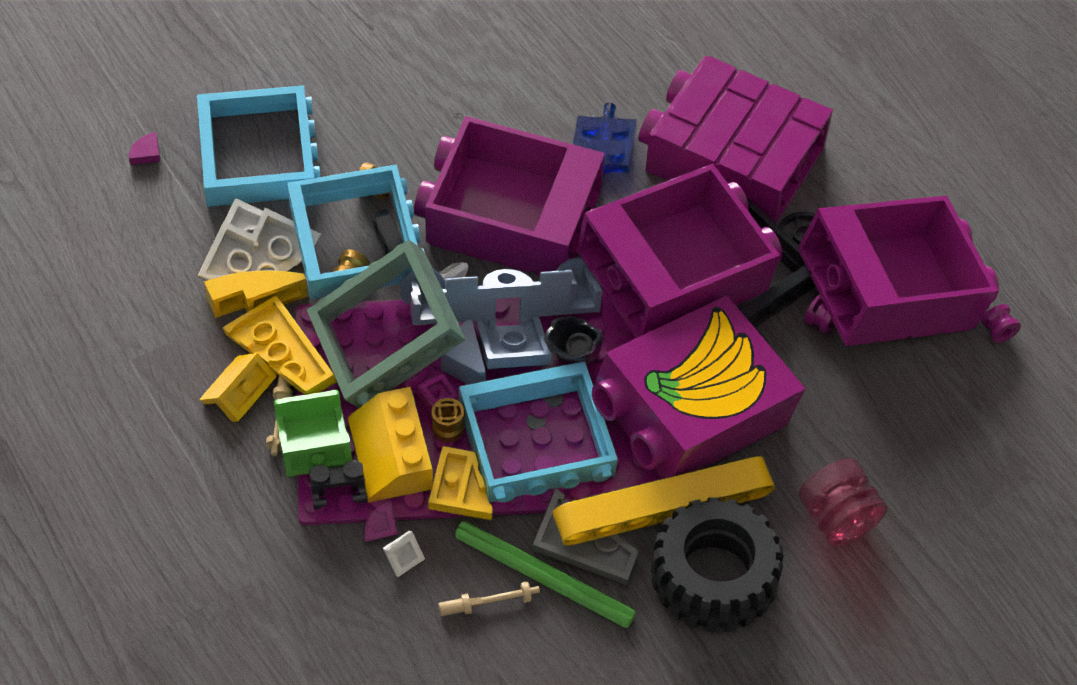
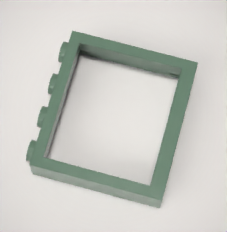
(408, 359)

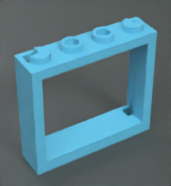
(261, 187)
(344, 187)
(531, 387)

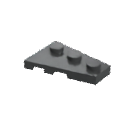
(605, 556)

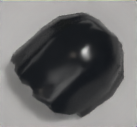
(574, 340)

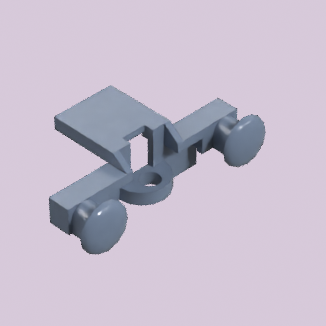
(559, 292)

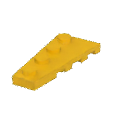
(282, 345)

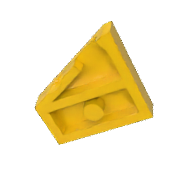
(459, 485)

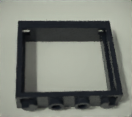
(788, 289)

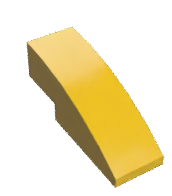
(253, 288)

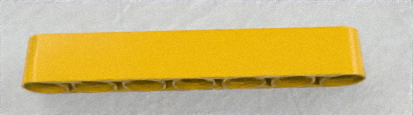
(656, 500)

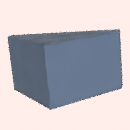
(465, 359)

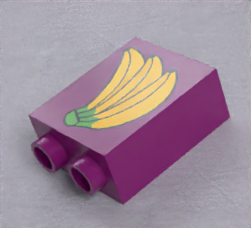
(696, 390)

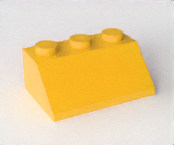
(391, 446)

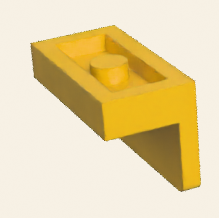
(240, 385)

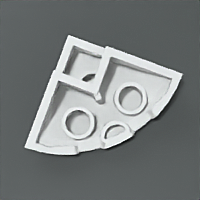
(253, 242)

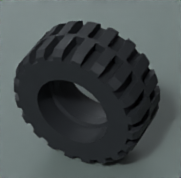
(724, 527)

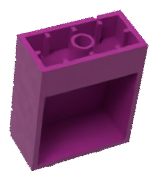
(741, 125)
(509, 196)
(678, 249)
(897, 269)

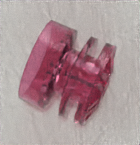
(842, 502)

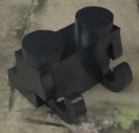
(338, 476)

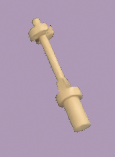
(281, 391)
(466, 604)

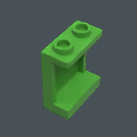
(312, 432)

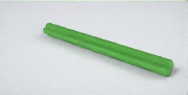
(545, 574)

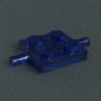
(610, 136)

